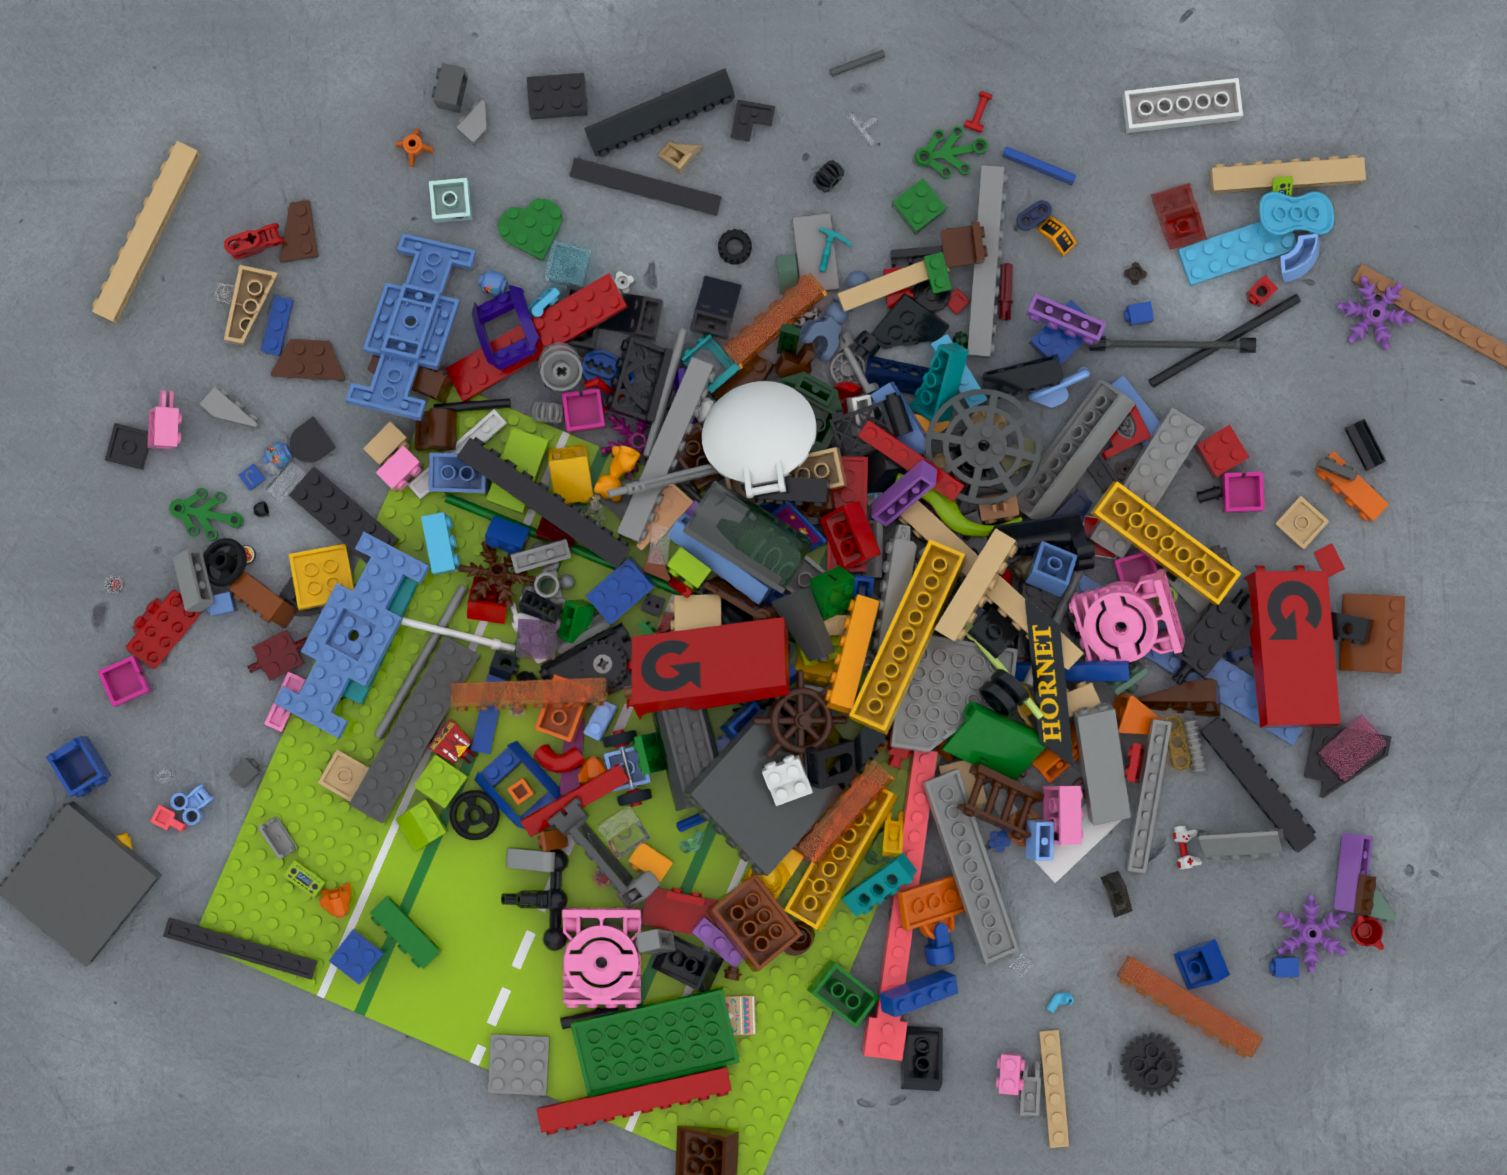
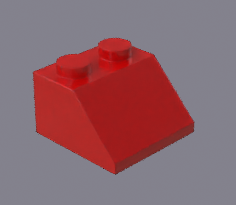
(487, 608)

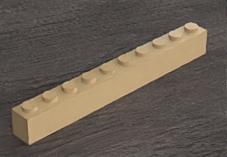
(146, 232)

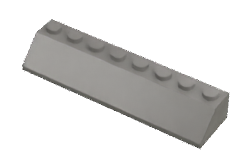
(1074, 450)

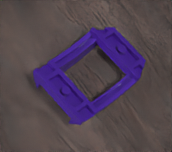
(496, 307)

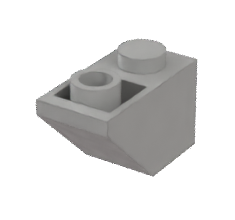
(475, 124)

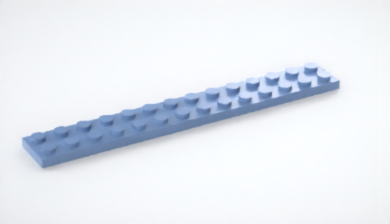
(1235, 685)

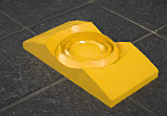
(781, 874)

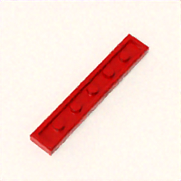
(587, 792)

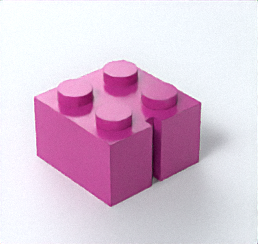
(583, 412)
(1242, 493)
(1133, 567)
(124, 681)

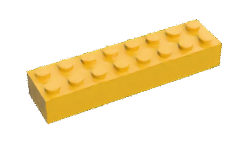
(1165, 543)
(825, 883)

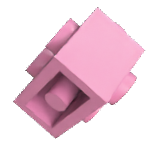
(1011, 1070)

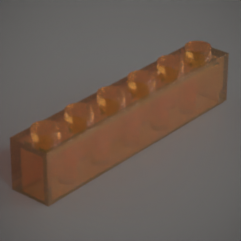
(767, 325)
(845, 812)

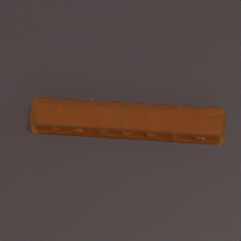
(529, 693)
(1189, 1006)

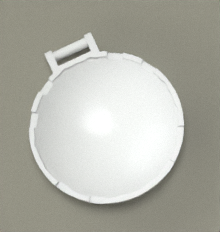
(759, 435)

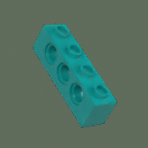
(856, 898)

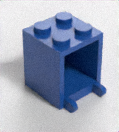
(76, 762)

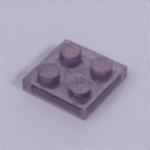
(536, 639)

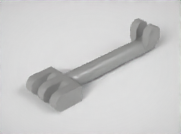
(844, 345)

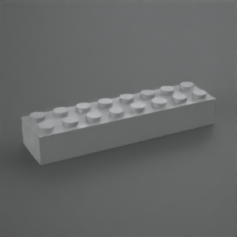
(1153, 470)

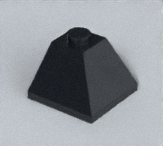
(881, 472)

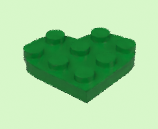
(532, 227)

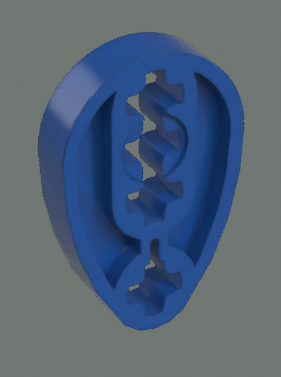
(607, 361)

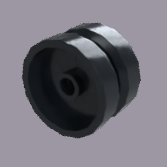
(1004, 693)

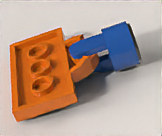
(933, 911)

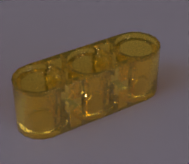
(1182, 750)

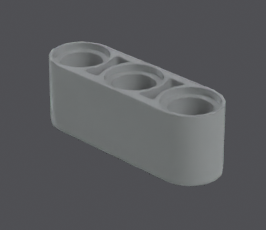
(530, 859)

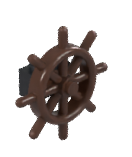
(798, 721)

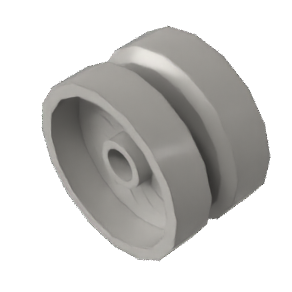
(560, 366)

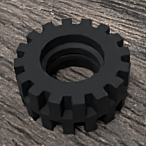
(734, 258)

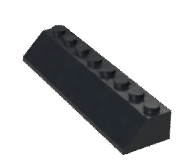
(660, 112)

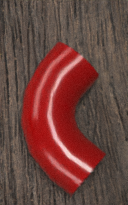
(558, 762)

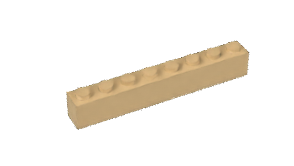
(1304, 174)

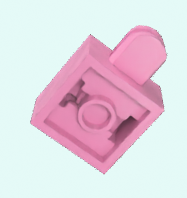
(164, 423)

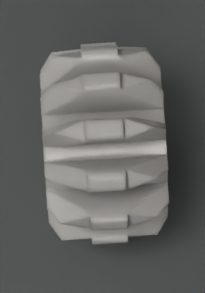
(548, 412)

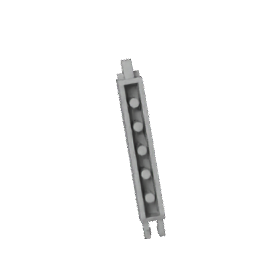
(897, 576)

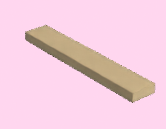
(883, 286)

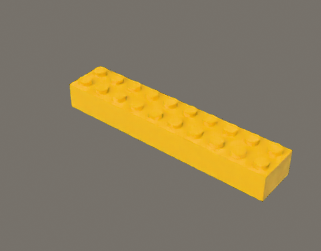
(908, 637)

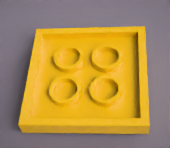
(317, 573)

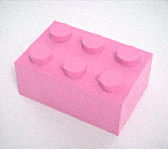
(1063, 808)

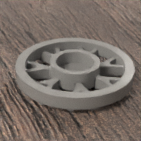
(846, 368)

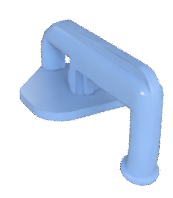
(1058, 394)

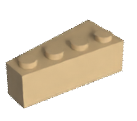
(248, 299)

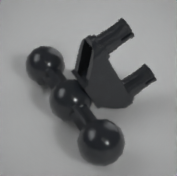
(553, 899)

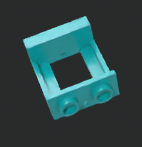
(710, 344)

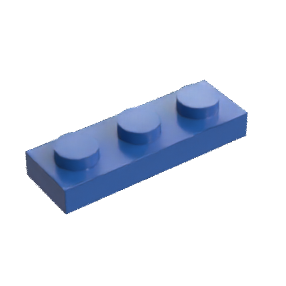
(277, 325)

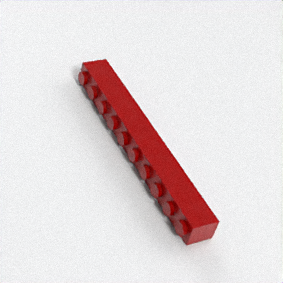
(634, 1099)

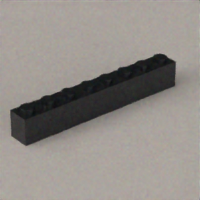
(1257, 784)

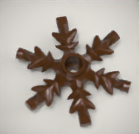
(495, 574)

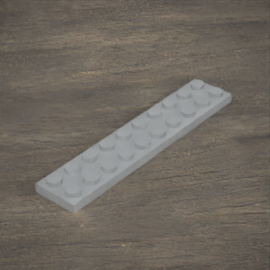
(970, 867)

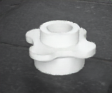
(627, 279)

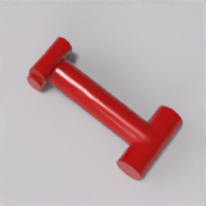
(974, 124)

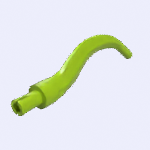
(952, 517)

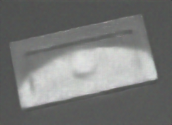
(659, 545)

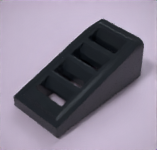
(536, 599)

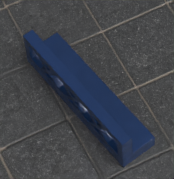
(903, 379)

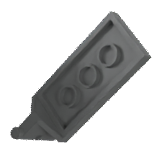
(595, 849)

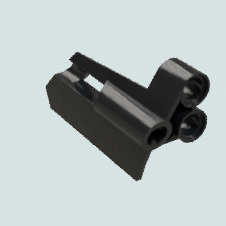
(1061, 531)

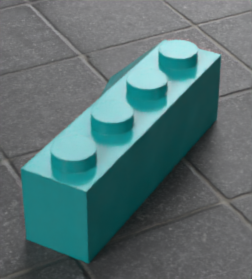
(941, 381)

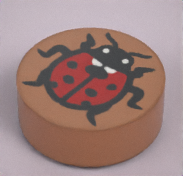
(600, 879)

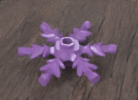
(1367, 312)
(1304, 930)

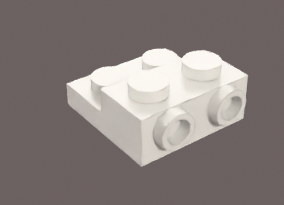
(787, 779)

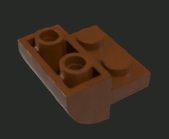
(436, 430)

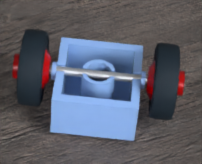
(629, 761)

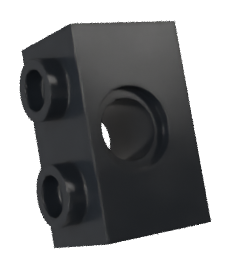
(1361, 628)

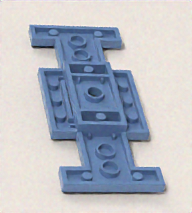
(401, 345)
(342, 657)

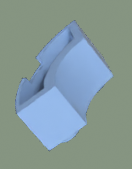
(1301, 258)

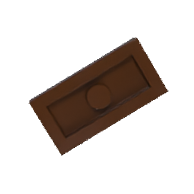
(1365, 894)

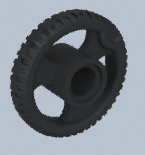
(225, 561)
(470, 797)

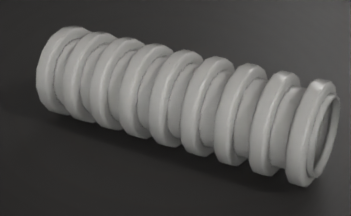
(1194, 746)

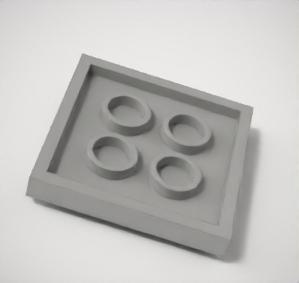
(518, 1064)

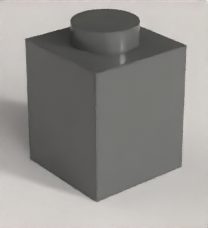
(245, 772)

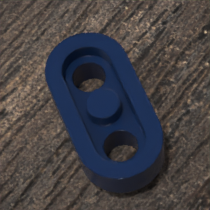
(1033, 215)
(1237, 655)

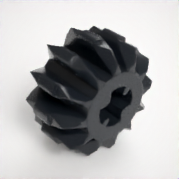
(828, 176)

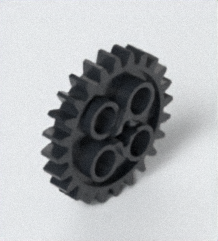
(1163, 1077)

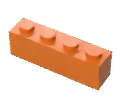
(1356, 493)
(1050, 764)

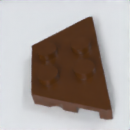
(308, 360)

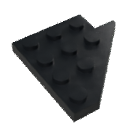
(1319, 770)

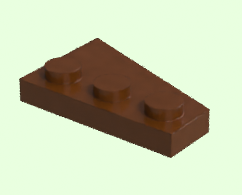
(299, 233)
(754, 371)

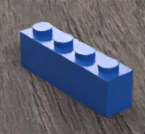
(918, 993)

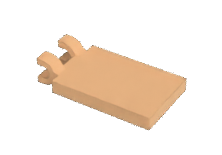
(671, 508)

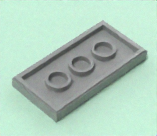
(810, 248)

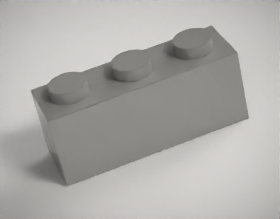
(193, 580)

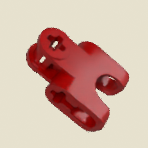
(253, 241)

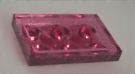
(1352, 748)

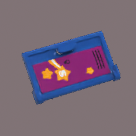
(793, 517)

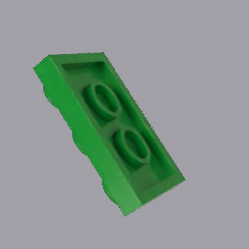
(649, 753)

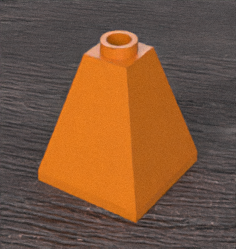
(1132, 715)

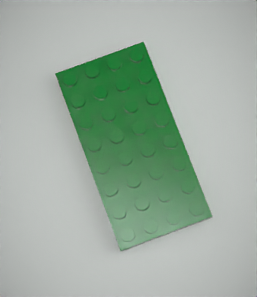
(655, 1042)

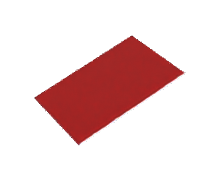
(1329, 560)

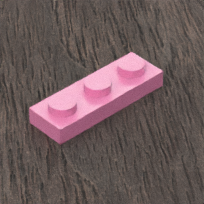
(279, 716)

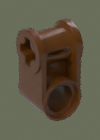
(815, 511)

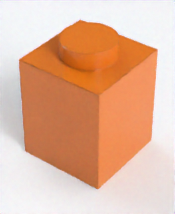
(521, 791)

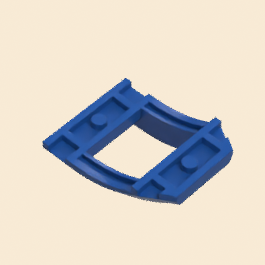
(502, 767)

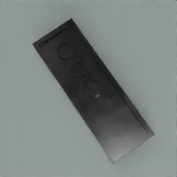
(338, 511)

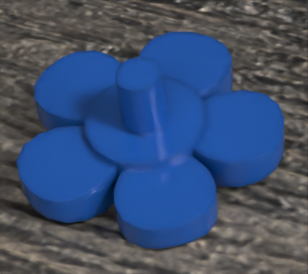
(999, 840)

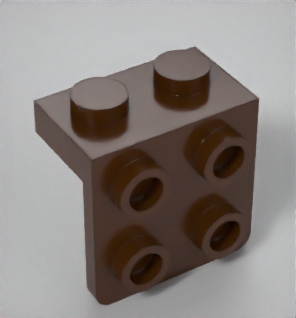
(963, 245)

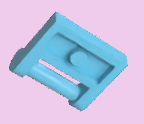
(548, 297)

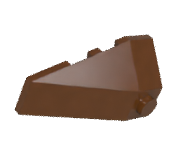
(1194, 696)

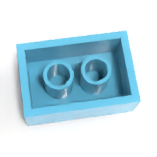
(440, 543)

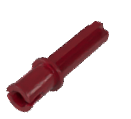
(1005, 292)

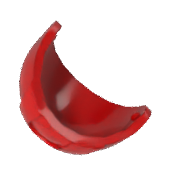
(847, 390)

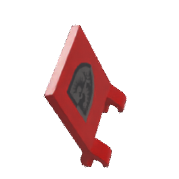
(1129, 433)

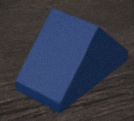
(863, 586)

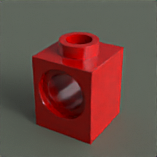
(1267, 285)

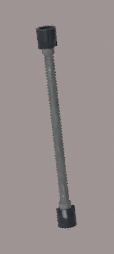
(1245, 345)

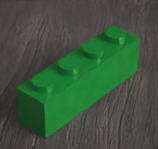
(405, 932)

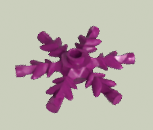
(638, 435)

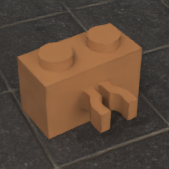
(1006, 509)

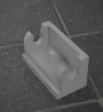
(278, 837)

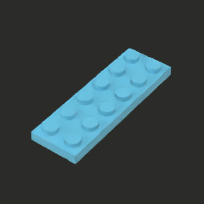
(1233, 252)

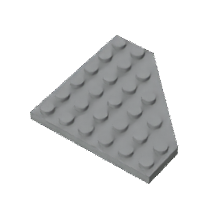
(941, 690)

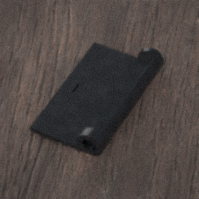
(568, 663)

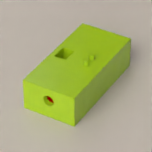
(528, 454)

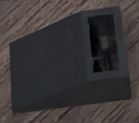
(715, 307)
(638, 319)

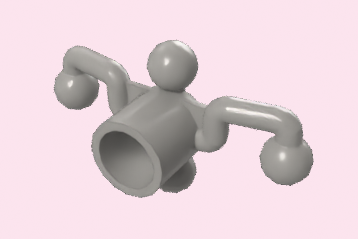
(549, 571)

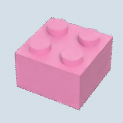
(400, 469)

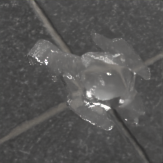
(595, 510)

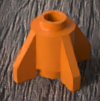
(414, 151)
(591, 769)
(336, 900)

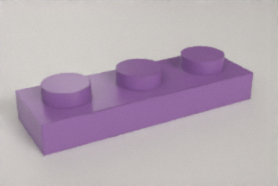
(717, 941)

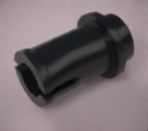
(1209, 494)

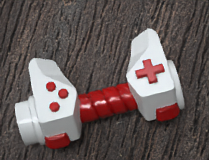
(1182, 836)

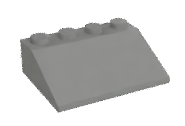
(1242, 843)

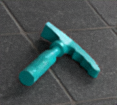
(826, 251)

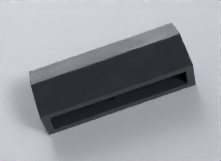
(1365, 444)

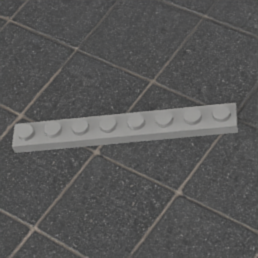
(1148, 795)

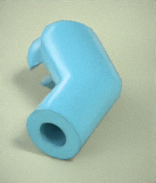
(1060, 999)

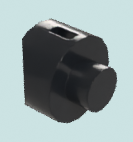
(866, 344)

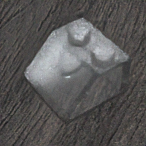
(623, 831)

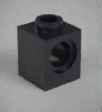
(501, 658)

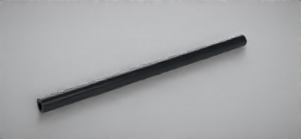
(1231, 336)

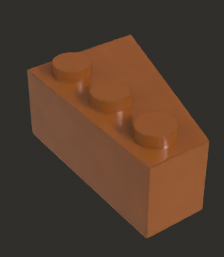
(263, 600)

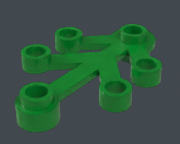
(948, 153)
(202, 513)

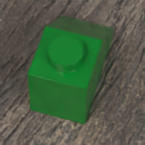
(575, 619)

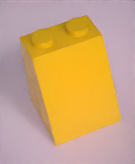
(571, 473)

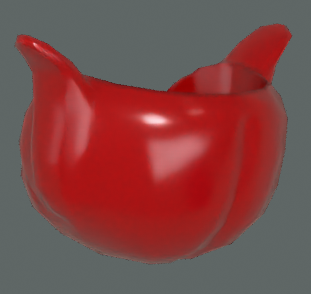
(1367, 932)

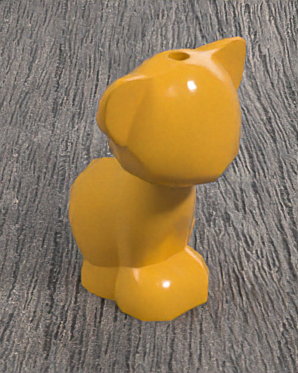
(623, 462)

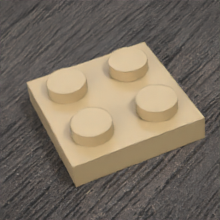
(1301, 522)
(343, 775)

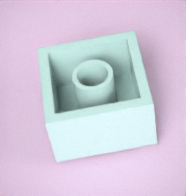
(450, 200)

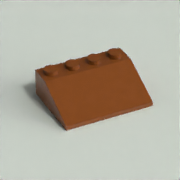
(1385, 646)
(754, 923)

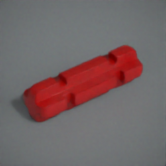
(680, 587)

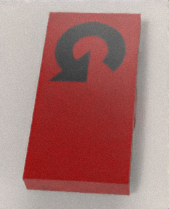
(1293, 648)
(710, 666)

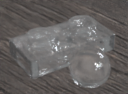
(284, 480)

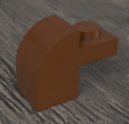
(791, 364)

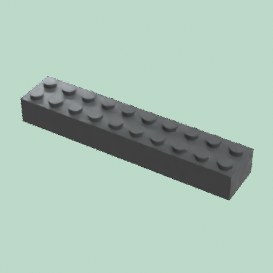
(414, 731)

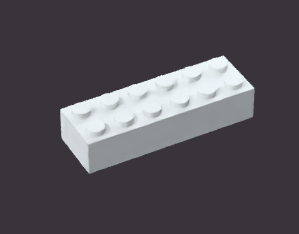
(1182, 105)

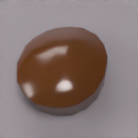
(804, 942)

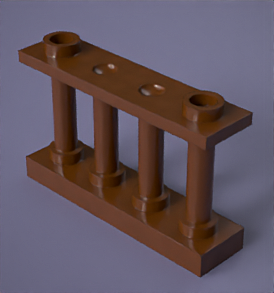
(1013, 788)

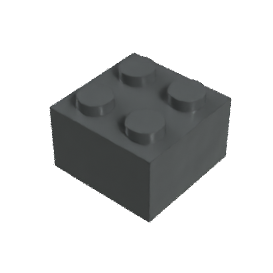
(450, 87)

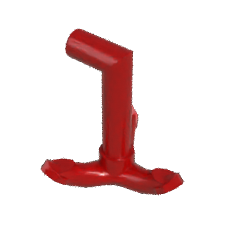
(602, 385)

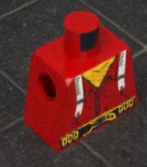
(453, 743)

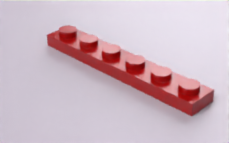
(908, 457)

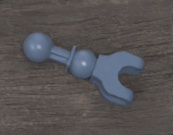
(828, 326)

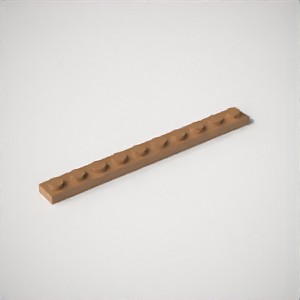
(1437, 317)

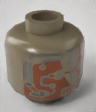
(1021, 567)

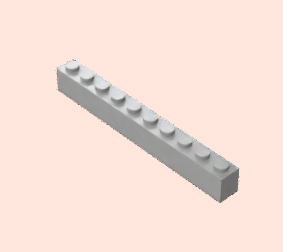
(985, 274)
(667, 448)

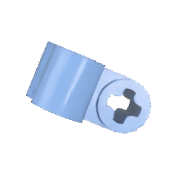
(194, 801)

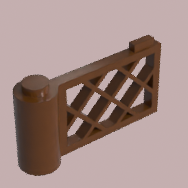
(736, 597)

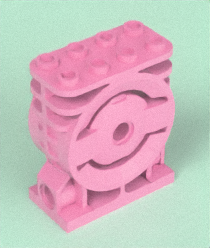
(1118, 642)
(628, 988)

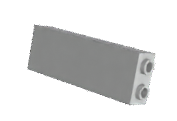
(1101, 764)

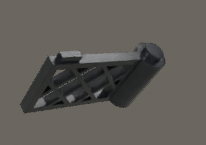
(892, 411)

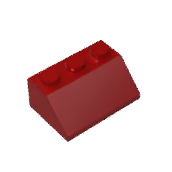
(850, 535)

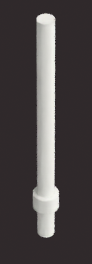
(495, 644)

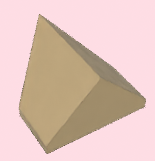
(679, 155)

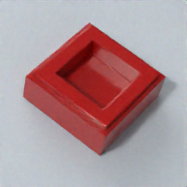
(958, 301)

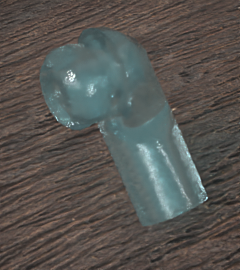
(692, 844)

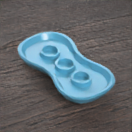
(1287, 213)

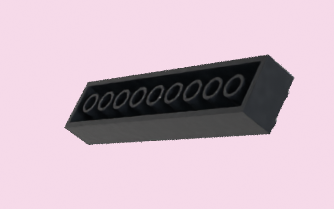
(544, 503)

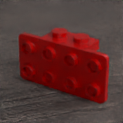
(160, 629)
(676, 910)

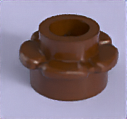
(732, 973)

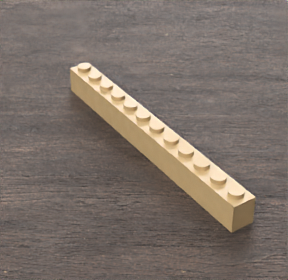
(1003, 595)

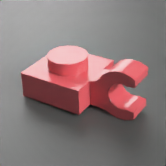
(165, 819)

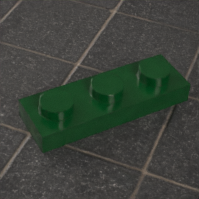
(788, 338)

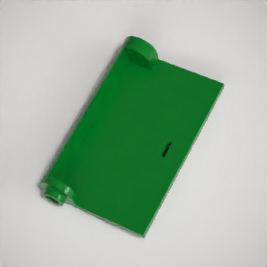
(994, 742)

